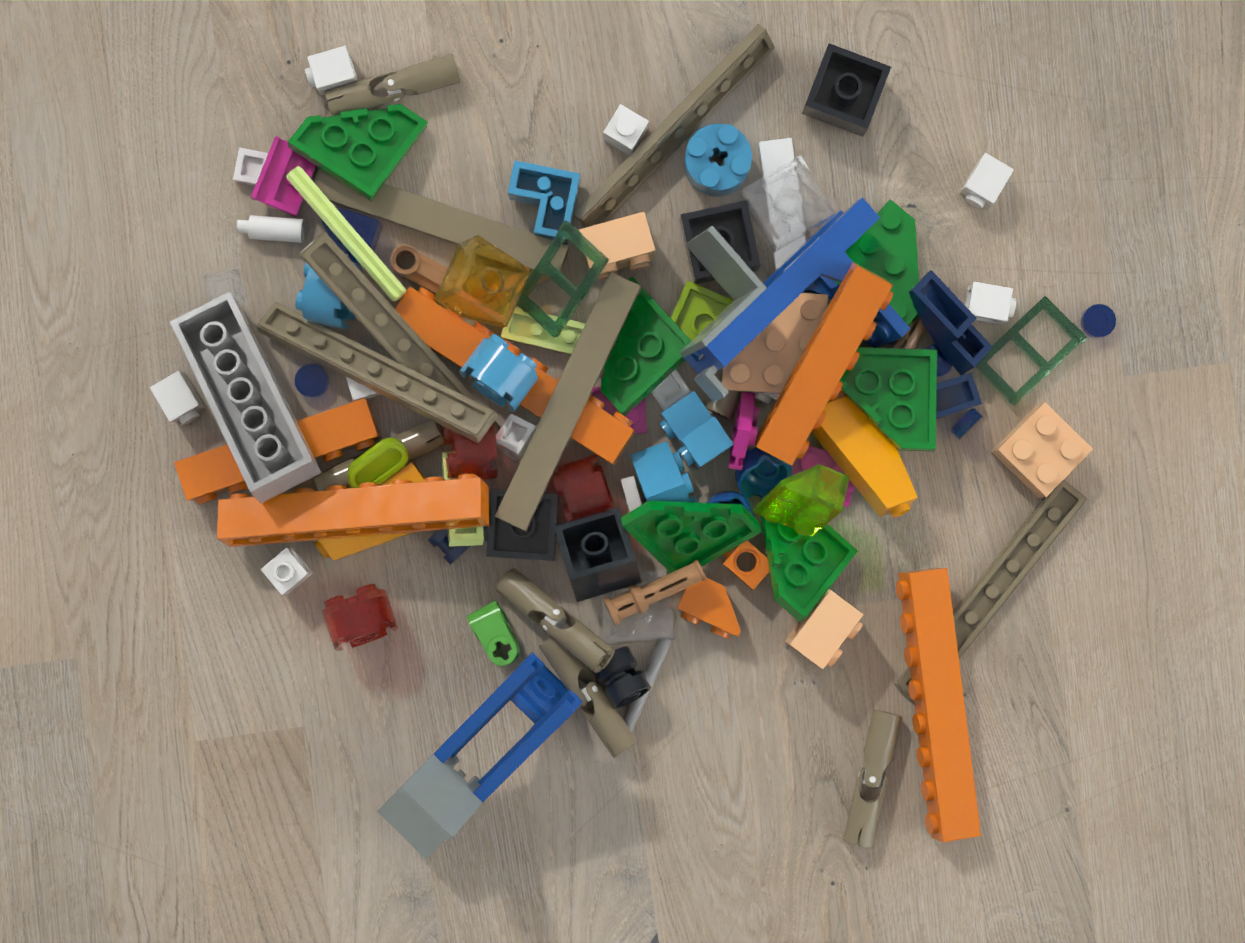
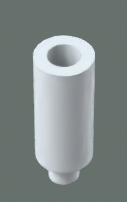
(273, 228)

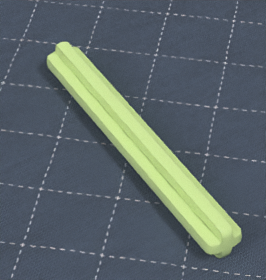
(346, 233)

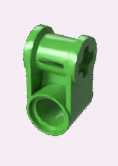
(492, 627)

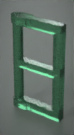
(570, 232)
(1045, 367)

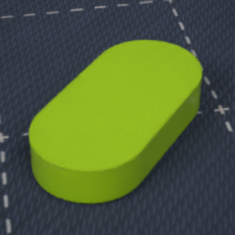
(378, 463)

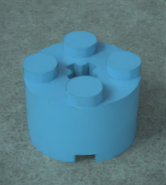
(724, 142)
(320, 303)
(500, 373)

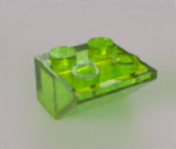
(806, 500)

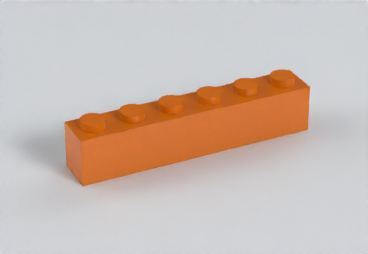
(823, 363)
(325, 433)

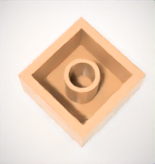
(624, 242)
(1042, 450)
(825, 630)

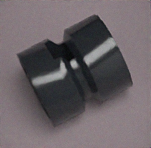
(622, 680)

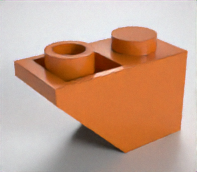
(711, 604)

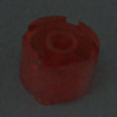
(469, 456)
(583, 488)
(359, 617)

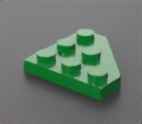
(359, 145)
(891, 253)
(642, 353)
(897, 394)
(689, 530)
(803, 565)

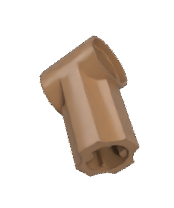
(425, 271)

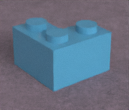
(551, 190)
(695, 430)
(660, 474)

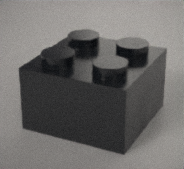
(846, 90)
(733, 225)
(512, 542)
(597, 554)

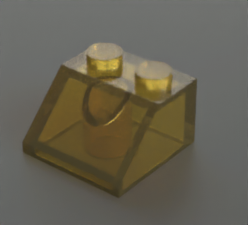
(482, 283)

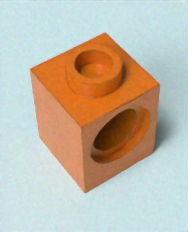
(756, 574)

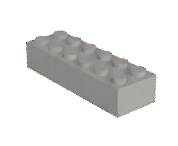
(245, 397)

